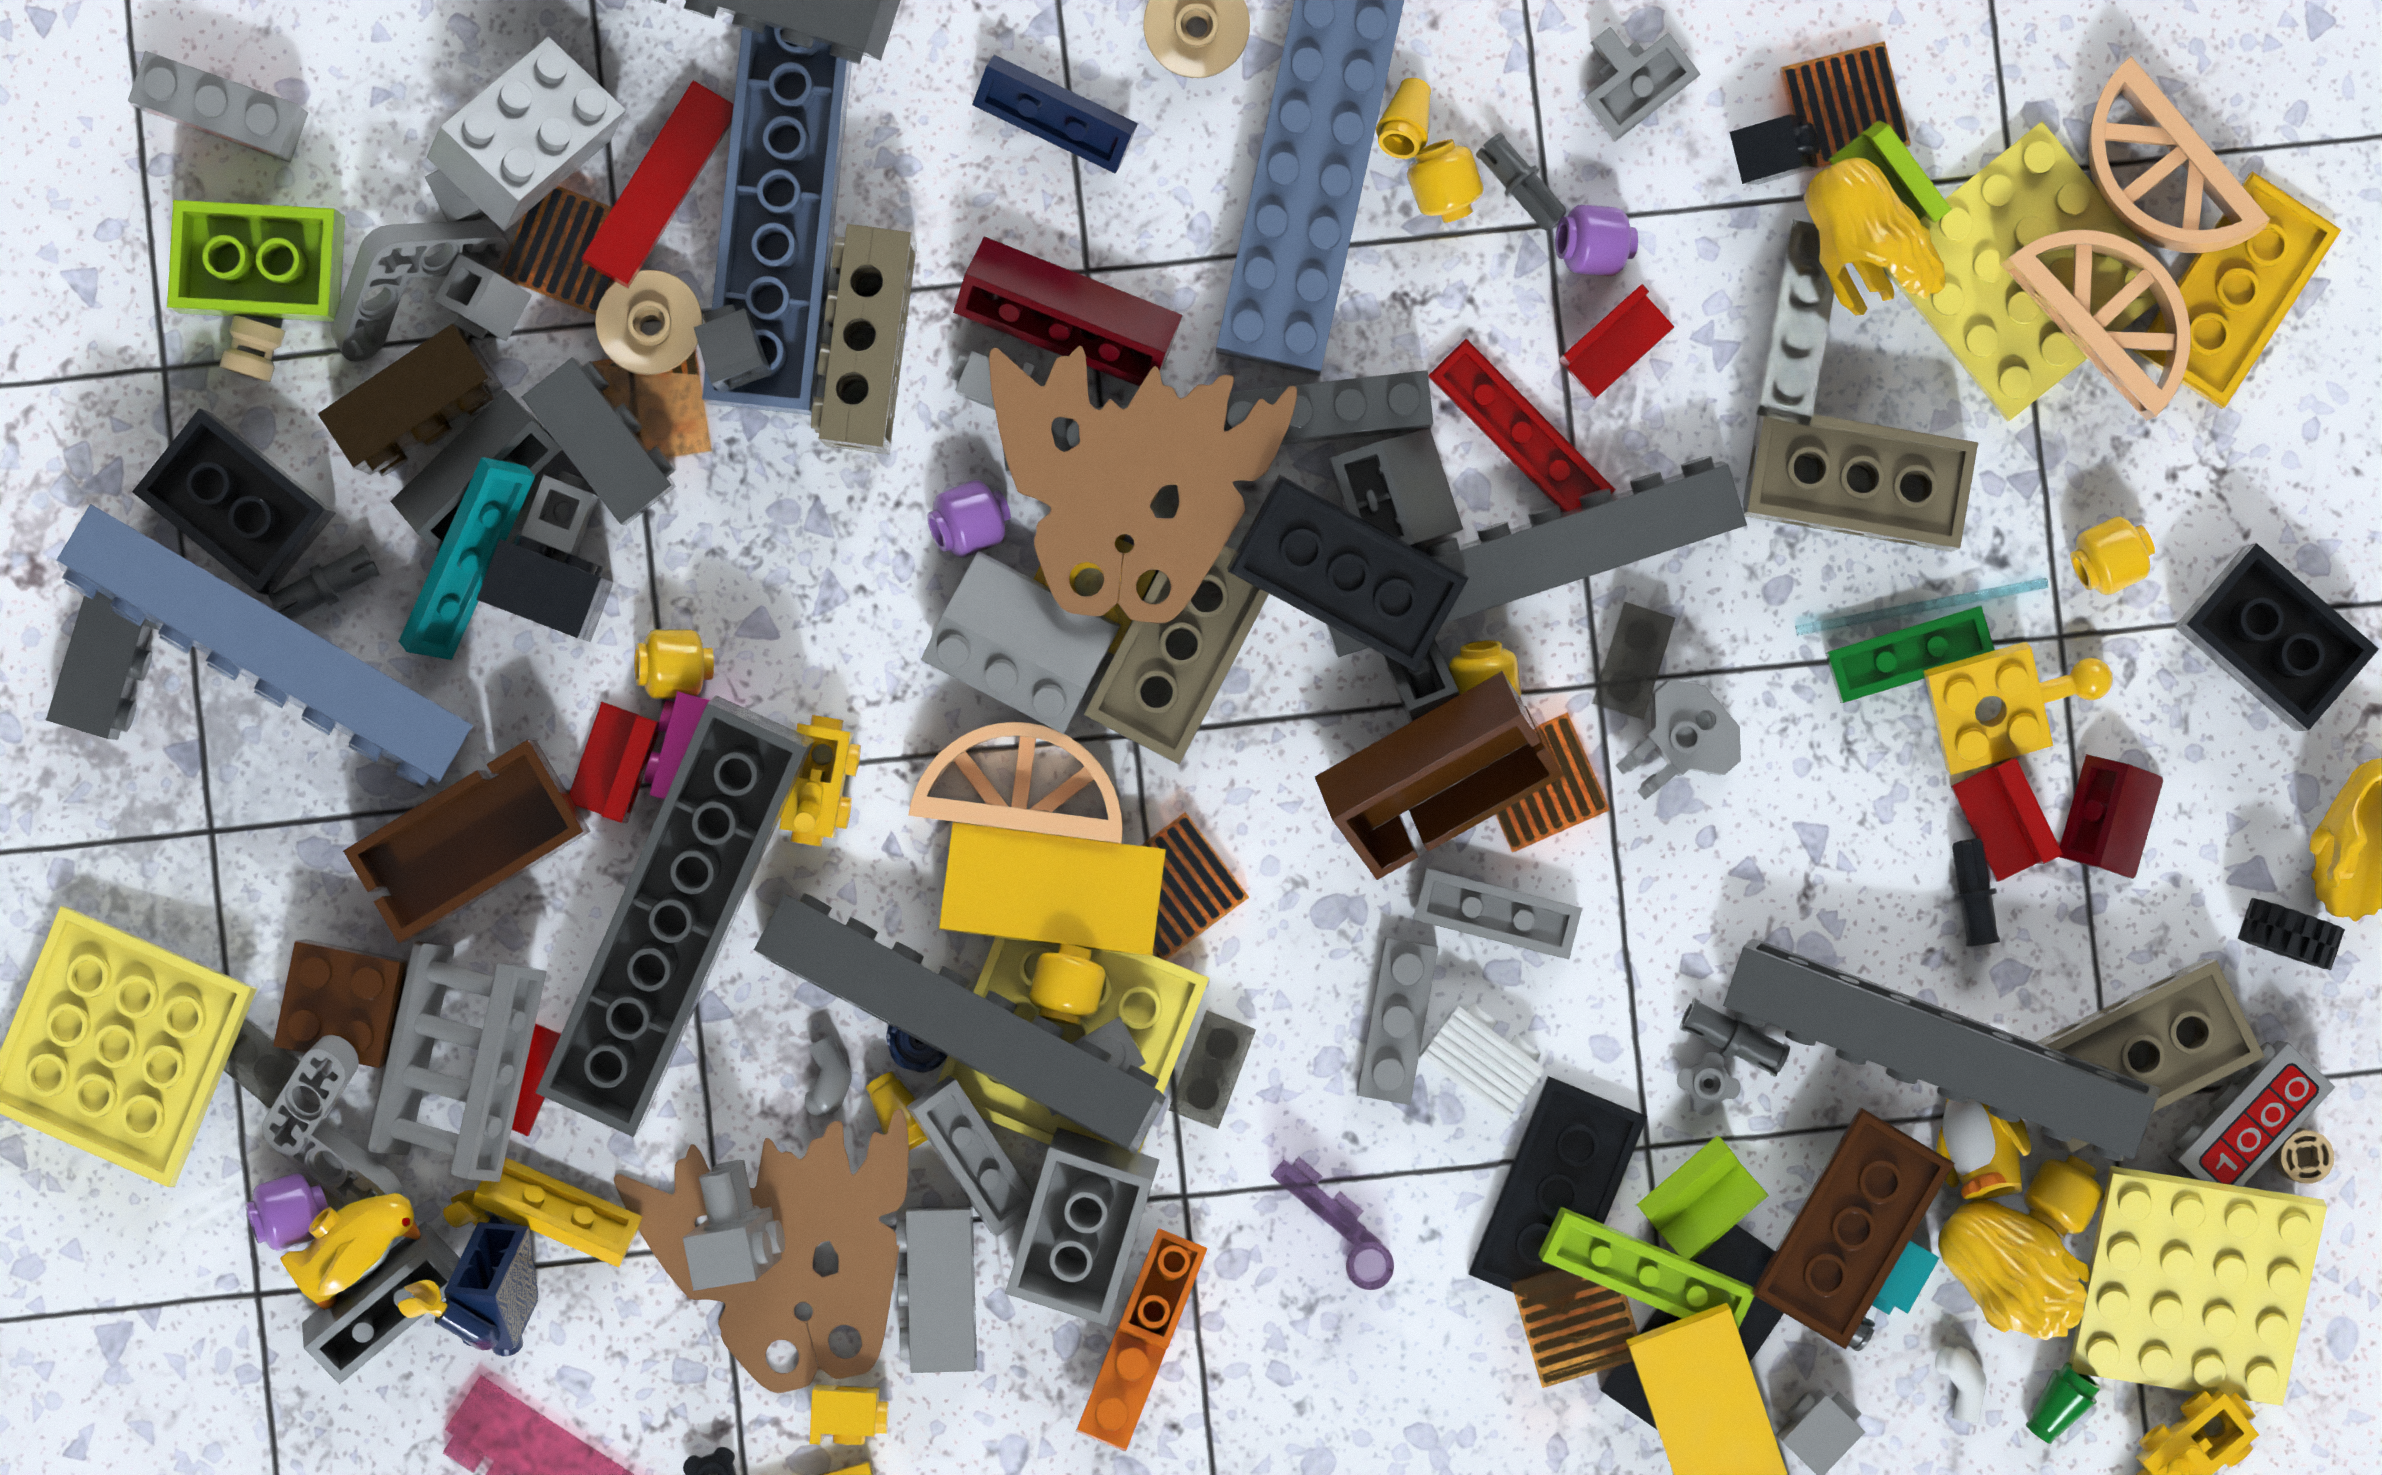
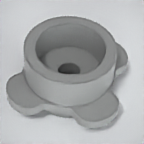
(1693, 1079)

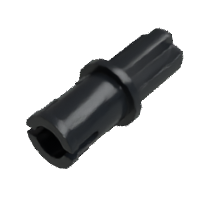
(1975, 892)

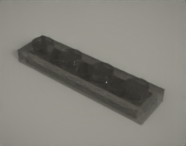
(1797, 330)

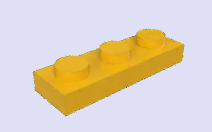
(560, 1212)

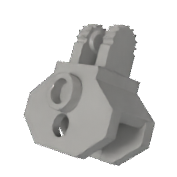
(1681, 740)

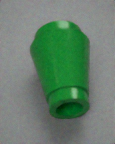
(2062, 1403)

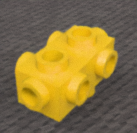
(817, 798)
(2186, 1446)

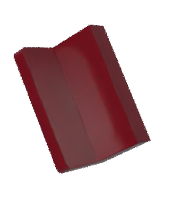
(2110, 816)

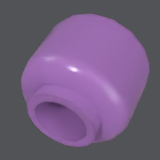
(1596, 240)
(968, 518)
(284, 1211)

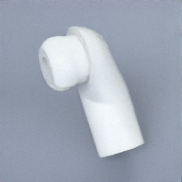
(1967, 1377)

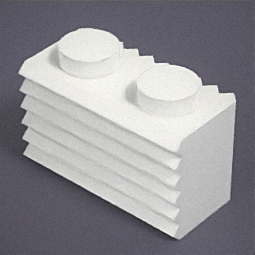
(1482, 1061)

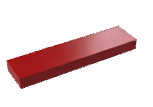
(659, 184)
(1516, 427)

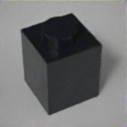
(1775, 149)

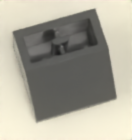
(1398, 487)

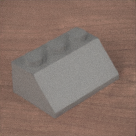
(1018, 643)

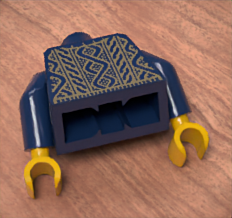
(490, 1287)

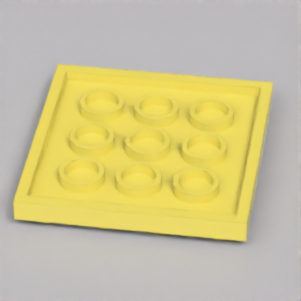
(1982, 311)
(1145, 991)
(119, 1045)
(2197, 1285)

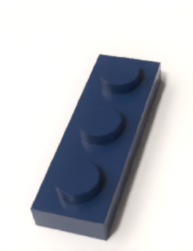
(1054, 114)

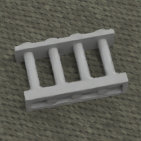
(497, 1072)

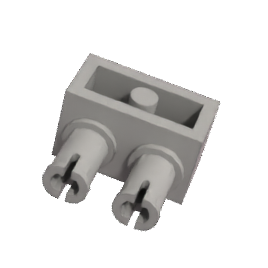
(737, 1238)

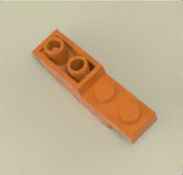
(1141, 1339)

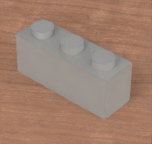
(938, 1289)

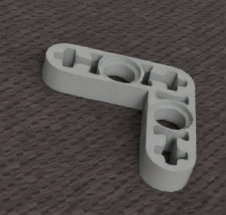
(391, 257)
(313, 1134)

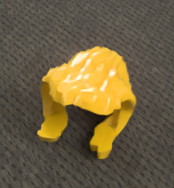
(1871, 228)
(2350, 847)
(2014, 1269)

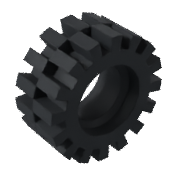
(2291, 933)

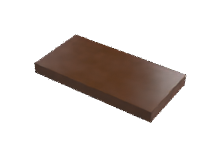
(1852, 1228)

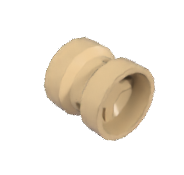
(256, 337)
(2296, 1152)

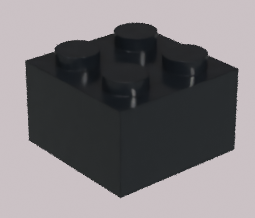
(545, 590)

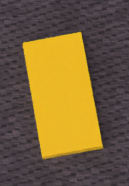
(2245, 292)
(1052, 889)
(1705, 1397)

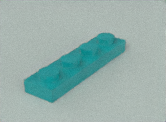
(464, 558)

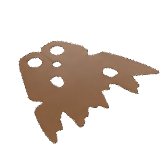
(1118, 469)
(815, 1203)

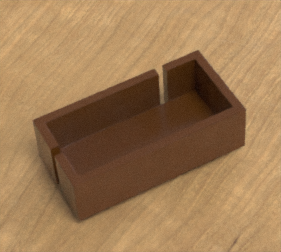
(1444, 769)
(467, 841)

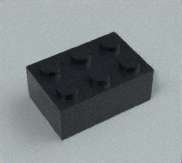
(234, 502)
(2276, 637)

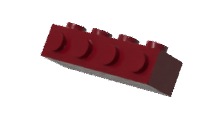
(1066, 311)

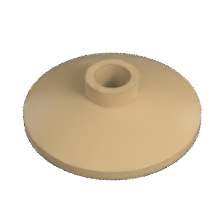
(1196, 56)
(649, 297)

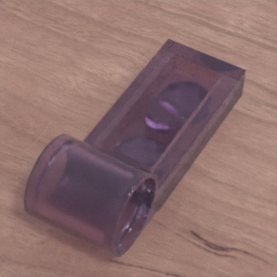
(1339, 1213)

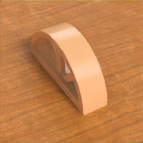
(2188, 149)
(2087, 332)
(1018, 817)

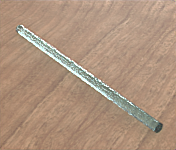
(1922, 606)

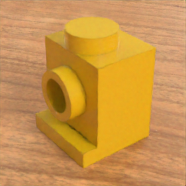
(847, 1414)

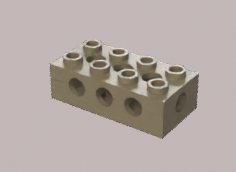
(855, 257)
(1887, 455)
(1193, 681)
(2152, 1015)

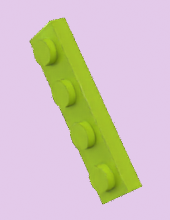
(1640, 1268)

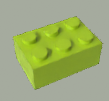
(255, 260)

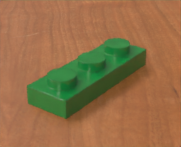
(1906, 653)

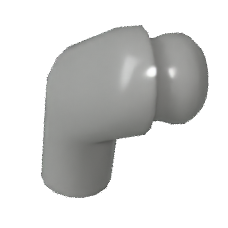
(833, 1079)

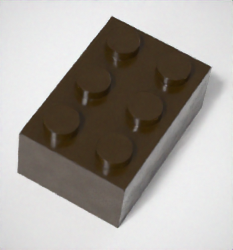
(411, 402)

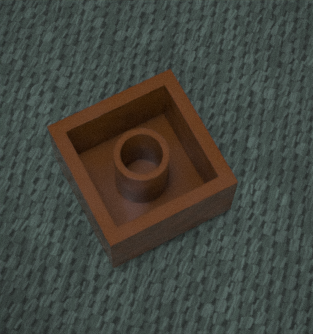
(341, 995)

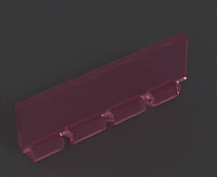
(518, 1438)

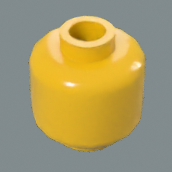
(1445, 180)
(2112, 555)
(1480, 662)
(672, 663)
(1067, 985)
(2064, 1195)

